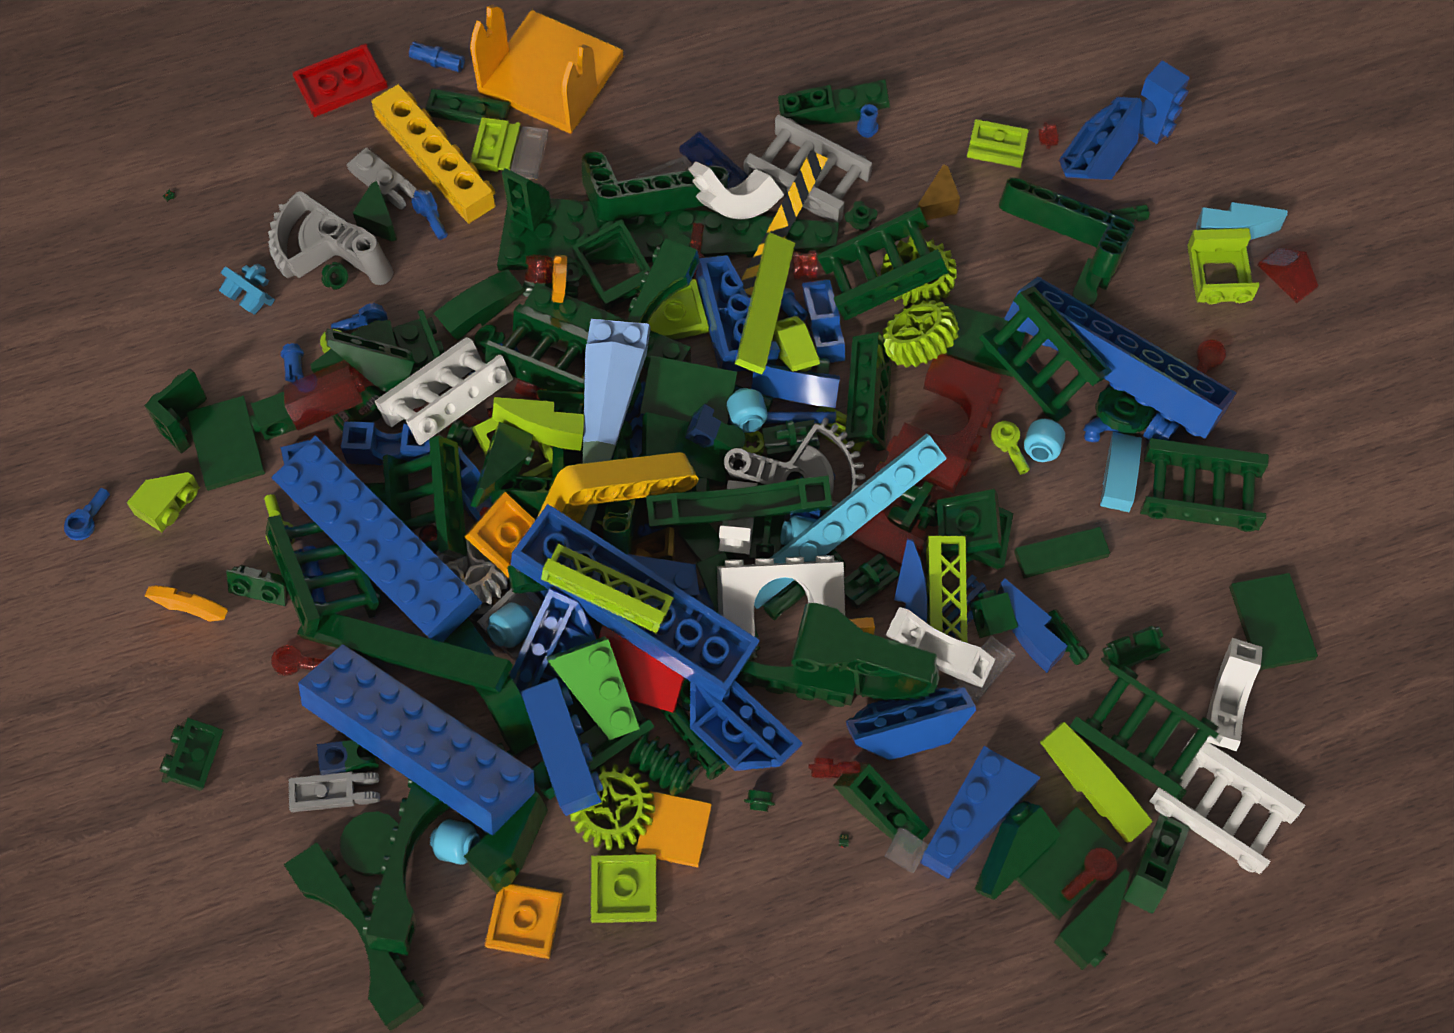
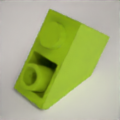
(795, 345)
(163, 498)

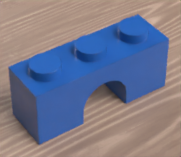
(1164, 93)
(368, 445)

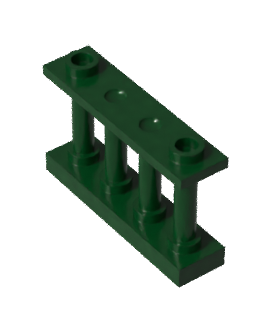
(891, 284)
(548, 332)
(1063, 336)
(1214, 459)
(446, 490)
(301, 586)
(1144, 762)

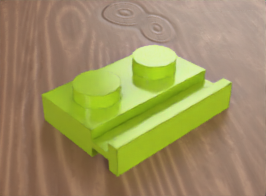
(997, 143)
(495, 144)

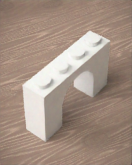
(740, 584)

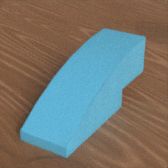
(1258, 219)
(1121, 472)

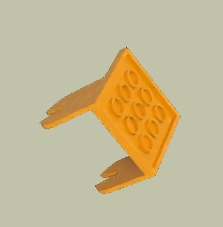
(543, 67)

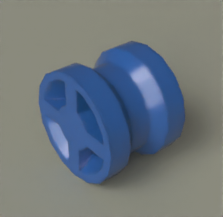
(1161, 428)

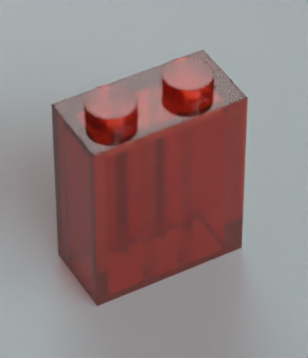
(323, 394)

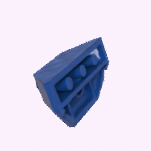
(1104, 141)
(556, 628)
(913, 725)
(740, 729)

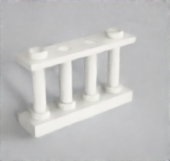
(435, 378)
(1253, 789)

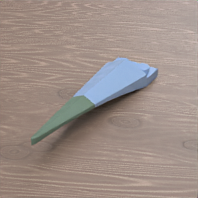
(612, 369)

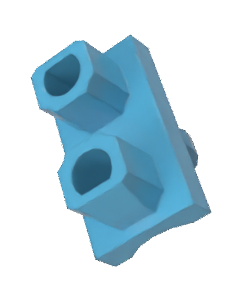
(236, 283)

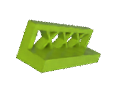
(935, 589)
(604, 594)

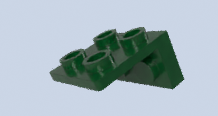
(171, 407)

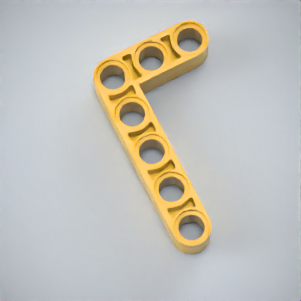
(618, 480)

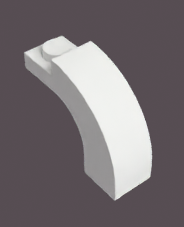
(744, 201)
(737, 534)
(953, 656)
(1232, 691)

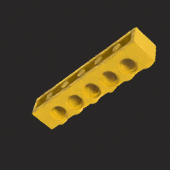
(434, 153)

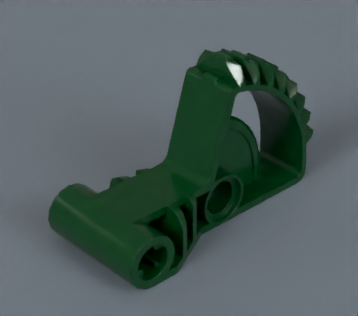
(879, 665)

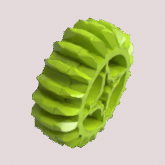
(926, 292)
(920, 333)
(623, 803)

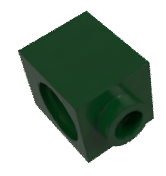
(271, 417)
(993, 613)

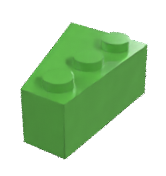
(598, 685)

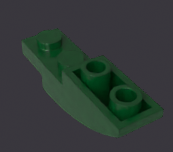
(826, 106)

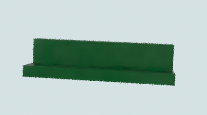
(868, 391)
(600, 747)

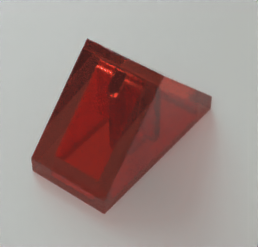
(1291, 272)

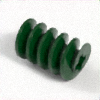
(662, 765)

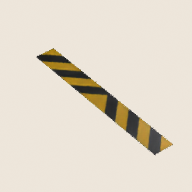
(787, 212)

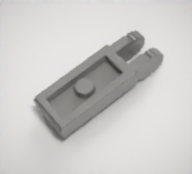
(371, 168)
(330, 791)

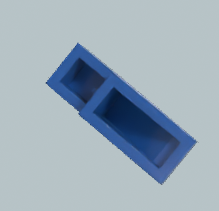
(824, 320)
(797, 386)
(912, 583)
(1032, 628)

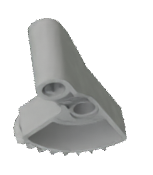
(321, 238)
(806, 462)

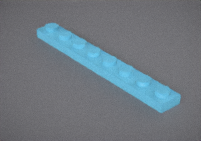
(857, 509)

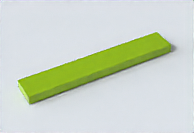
(765, 304)

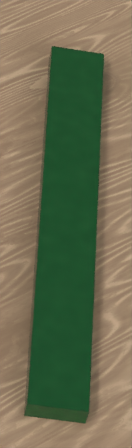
(412, 651)

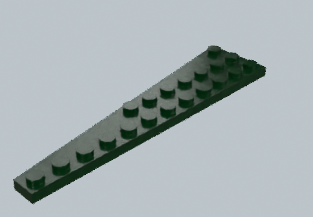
(721, 235)

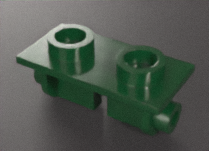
(564, 400)
(766, 536)
(249, 583)
(1146, 647)

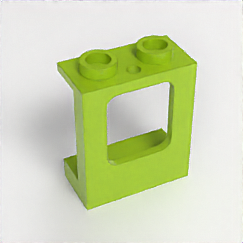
(1221, 247)

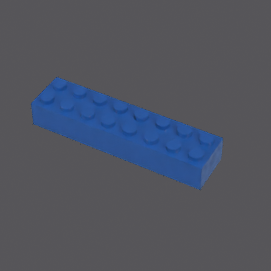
(1139, 365)
(377, 540)
(691, 637)
(417, 739)

